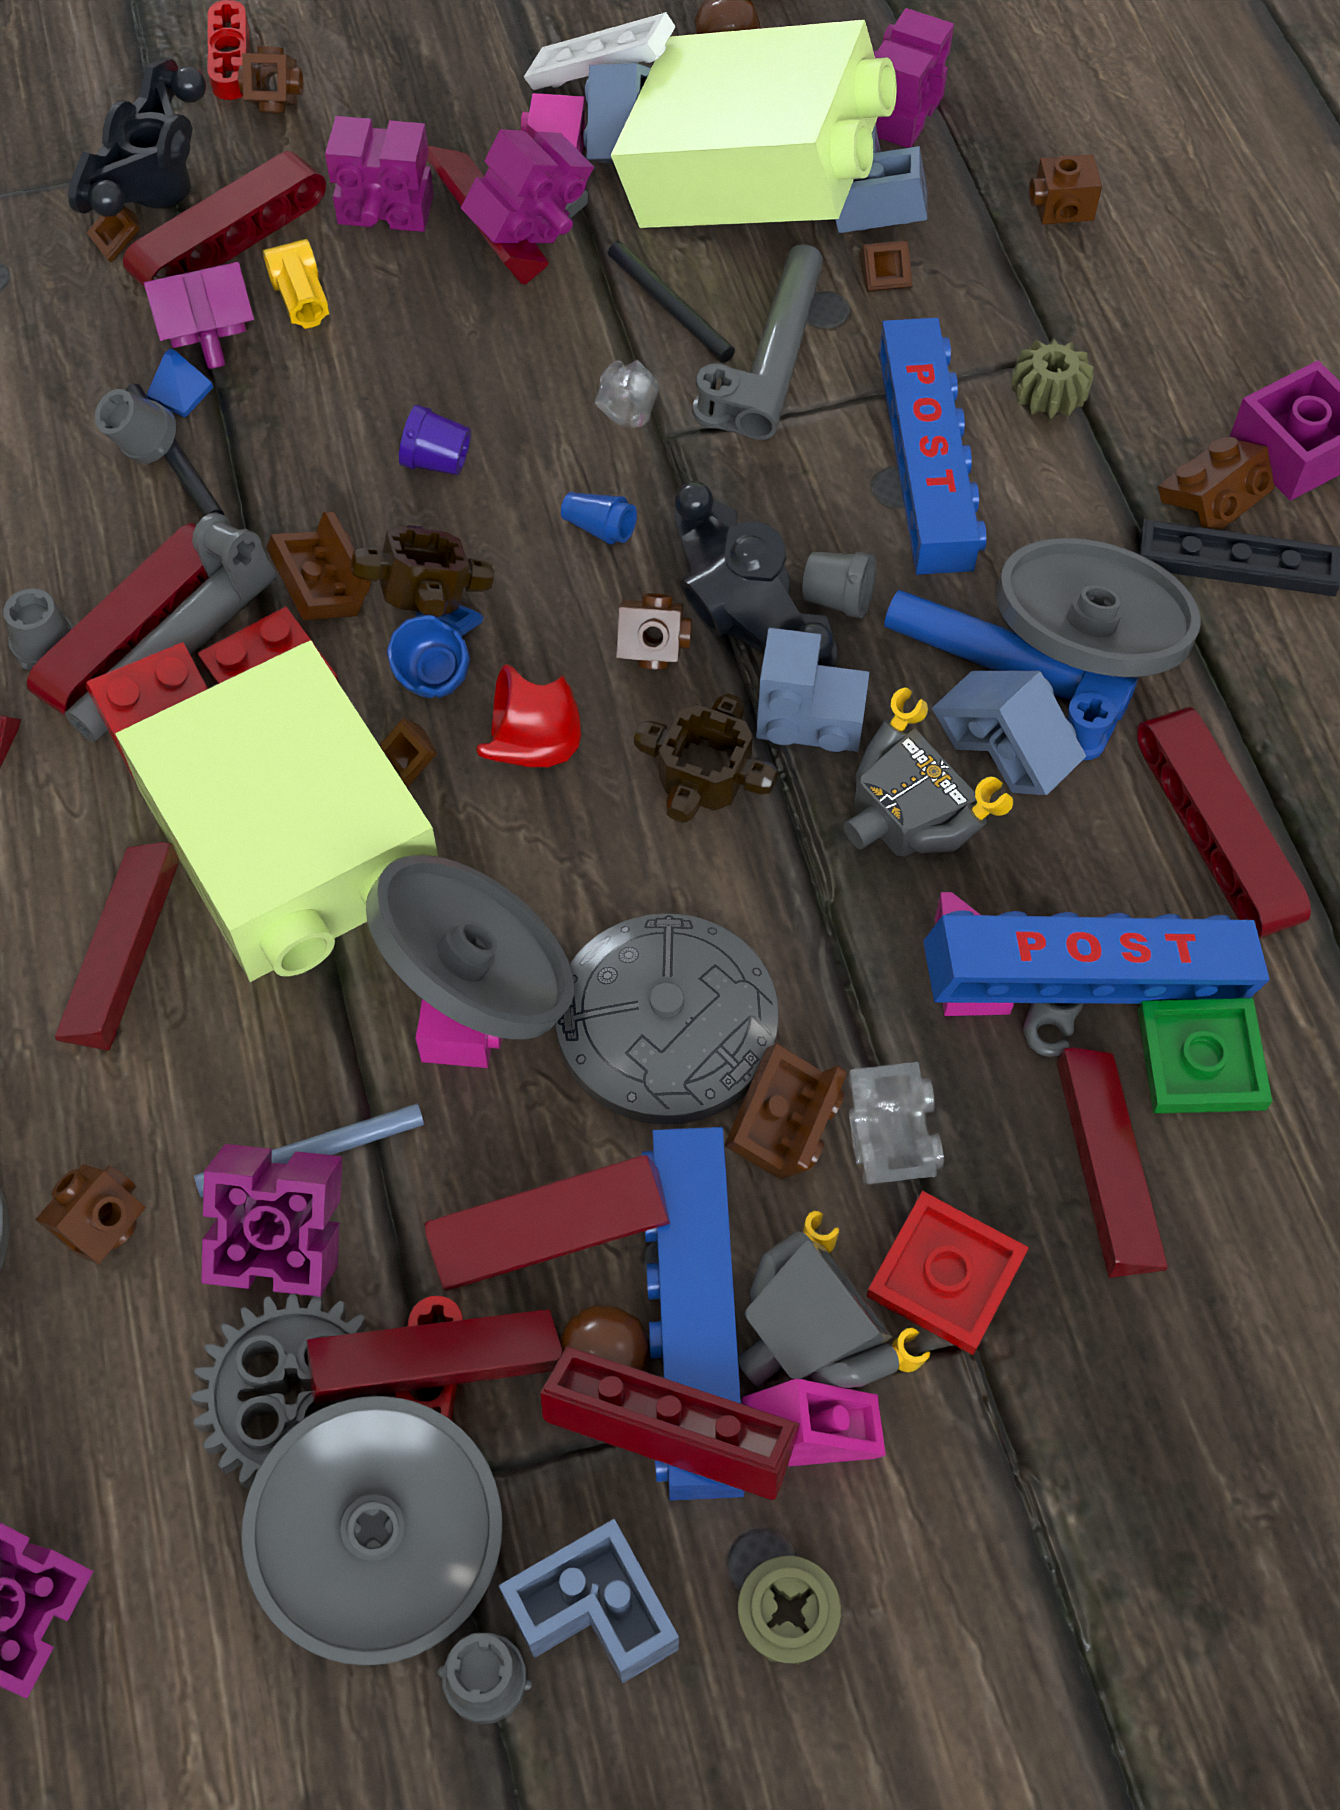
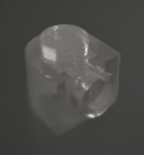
(627, 393)

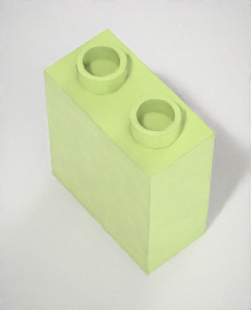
(754, 125)
(276, 807)

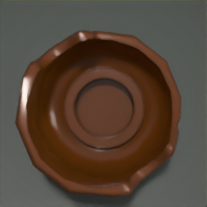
(726, 16)
(608, 1334)

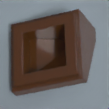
(114, 233)
(886, 265)
(408, 750)

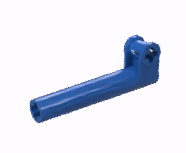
(1094, 698)

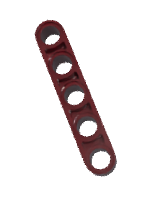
(228, 220)
(119, 622)
(1223, 822)

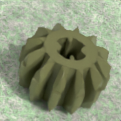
(1052, 378)

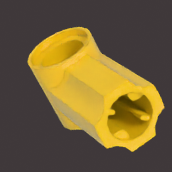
(296, 276)

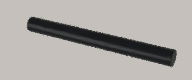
(671, 302)
(185, 471)

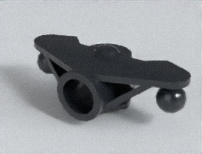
(141, 146)
(739, 574)

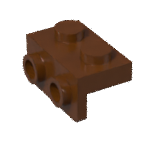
(1221, 481)
(319, 570)
(786, 1113)

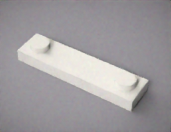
(621, 44)

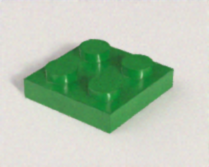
(1204, 1056)

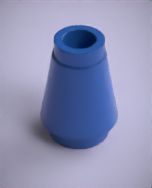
(601, 515)

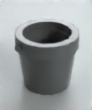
(136, 425)
(840, 581)
(33, 625)
(484, 1678)

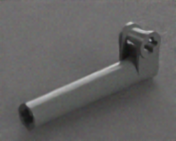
(755, 399)
(236, 577)

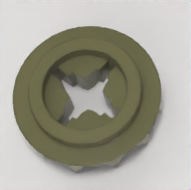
(791, 1578)

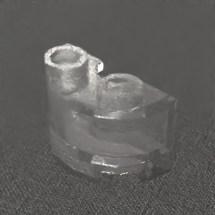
(891, 1124)

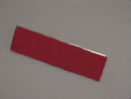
(458, 174)
(118, 946)
(1110, 1163)
(547, 1222)
(432, 1355)
(669, 1422)

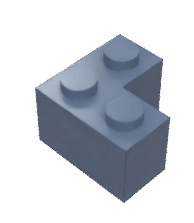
(610, 99)
(890, 193)
(808, 700)
(1018, 725)
(594, 1585)

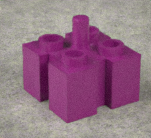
(918, 53)
(380, 173)
(527, 187)
(201, 308)
(271, 1219)
(33, 1590)

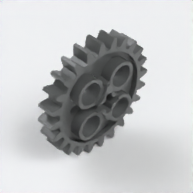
(275, 1332)

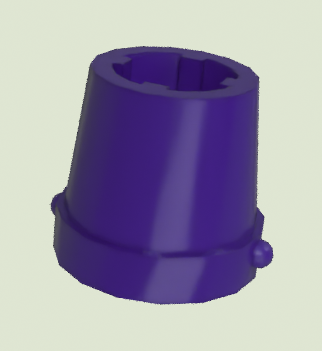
(433, 442)

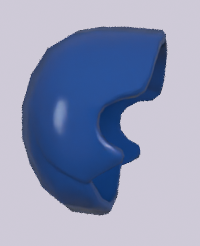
(428, 656)

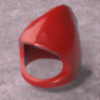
(532, 722)

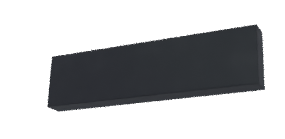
(1242, 557)

